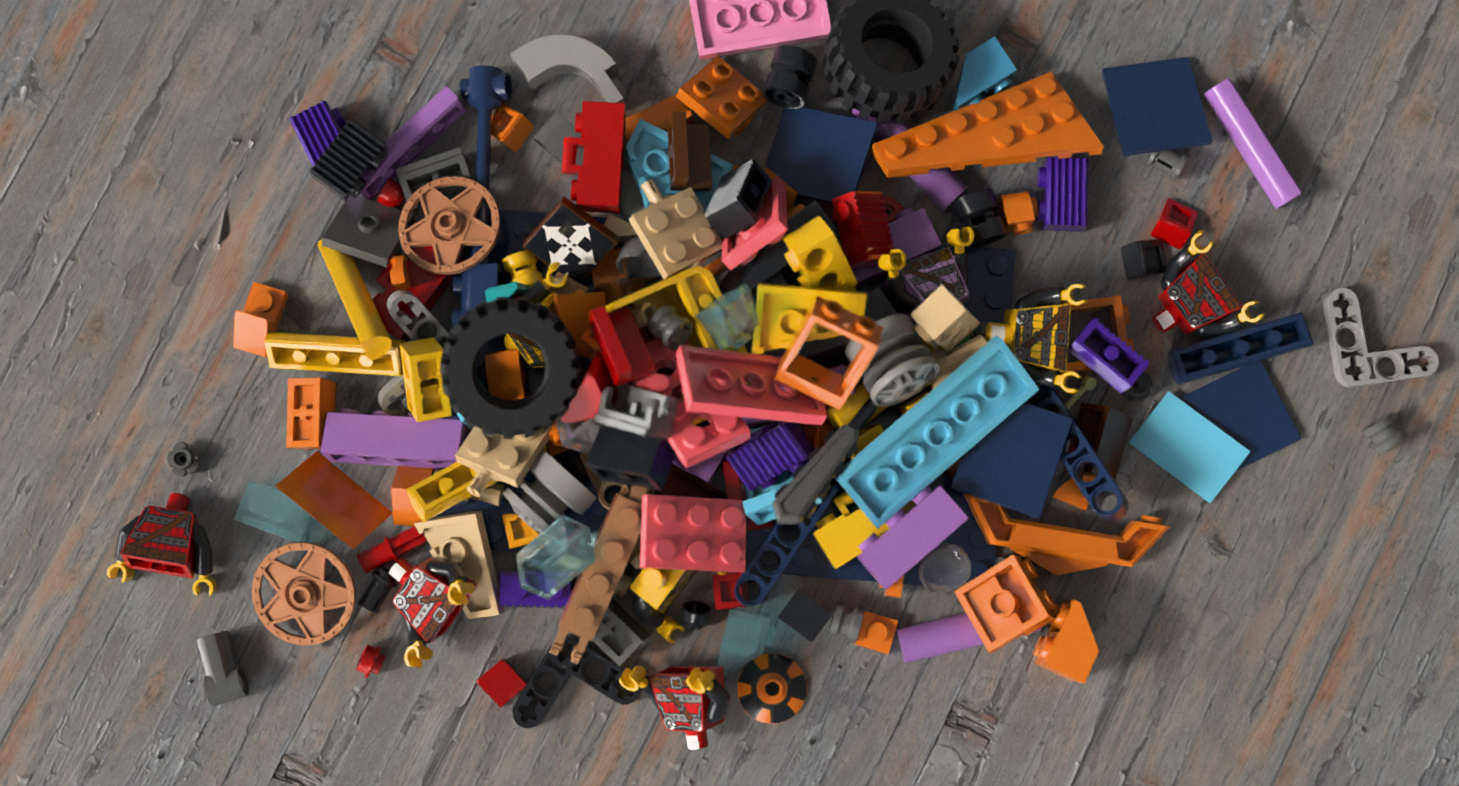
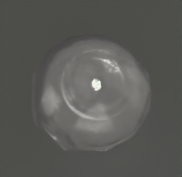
(635, 258)
(945, 569)

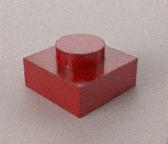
(724, 590)

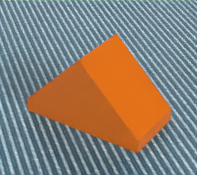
(401, 506)

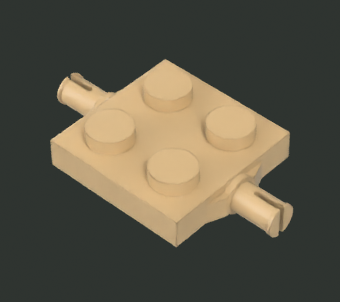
(675, 230)
(500, 458)

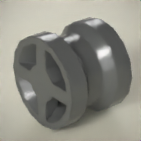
(670, 327)
(1384, 433)
(846, 621)

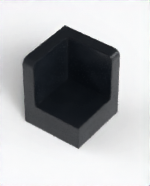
(804, 615)

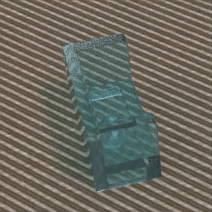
(274, 513)
(555, 557)

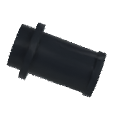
(572, 463)
(377, 590)

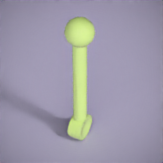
(1087, 383)

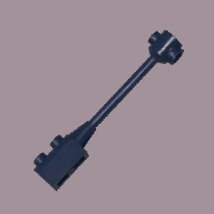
(484, 92)

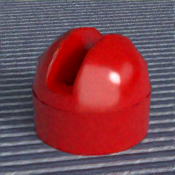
(391, 194)

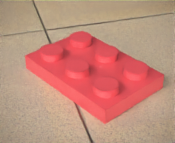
(768, 229)
(693, 534)

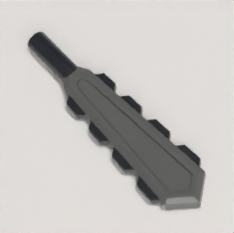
(811, 481)

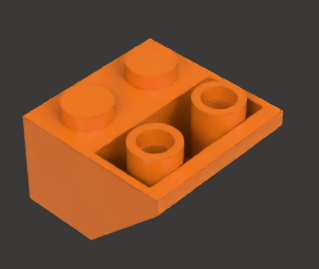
(1069, 644)

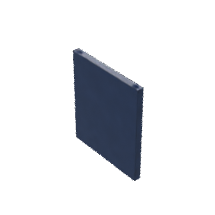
(1156, 106)
(821, 152)
(1247, 410)
(1015, 460)

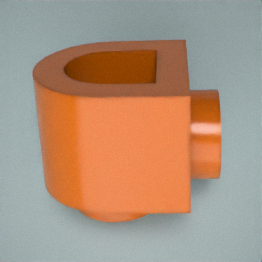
(1018, 212)

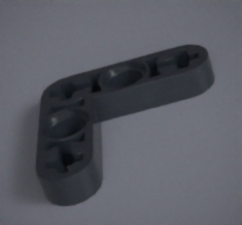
(563, 671)

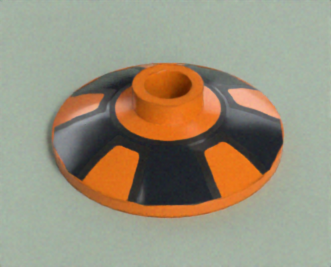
(777, 669)

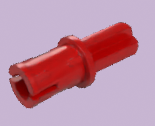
(391, 549)

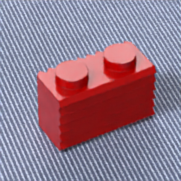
(862, 227)

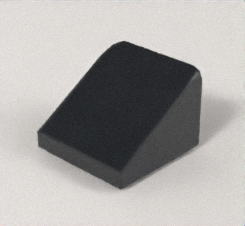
(1143, 259)

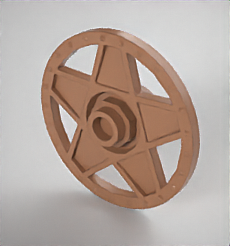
(449, 225)
(303, 593)

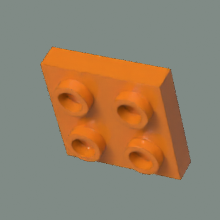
(722, 97)

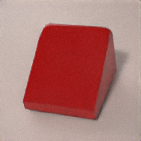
(1174, 224)
(501, 682)

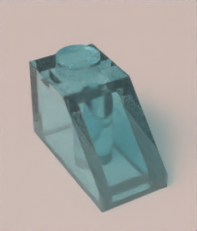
(730, 318)
(744, 639)

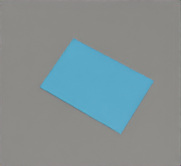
(1189, 447)

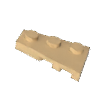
(466, 541)

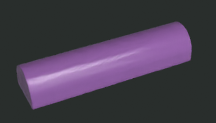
(415, 137)
(1252, 143)
(939, 184)
(938, 637)

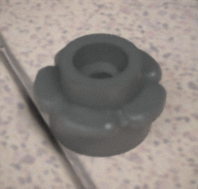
(192, 459)

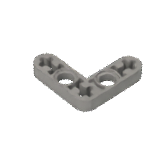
(1367, 361)
(395, 386)

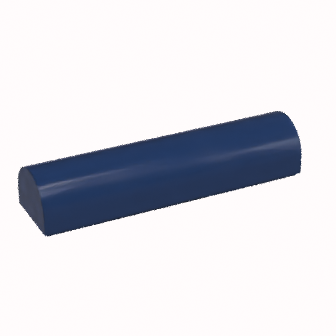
(1239, 348)

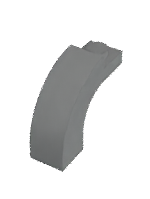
(569, 54)

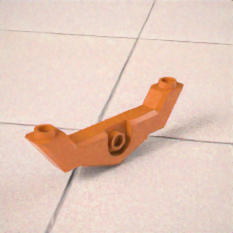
(1063, 548)

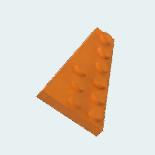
(999, 130)

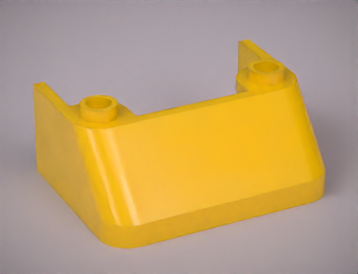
(689, 294)

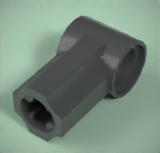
(223, 678)

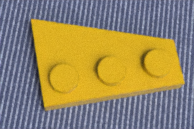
(784, 307)

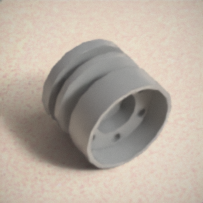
(899, 364)
(549, 494)

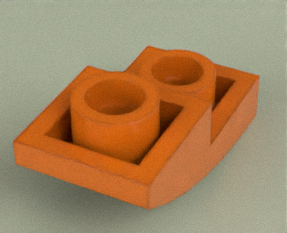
(506, 374)

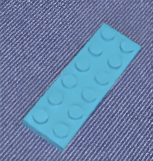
(937, 431)

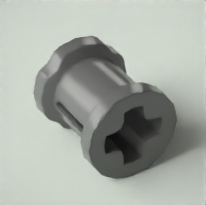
(1168, 161)

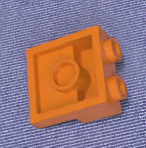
(1006, 603)

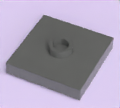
(365, 230)

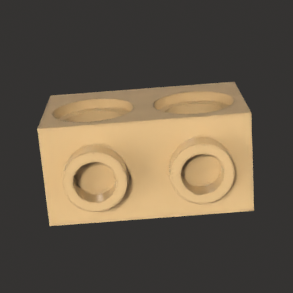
(943, 320)

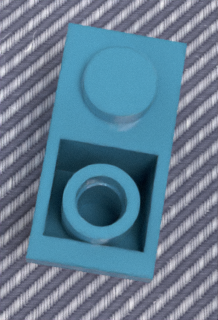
(983, 72)

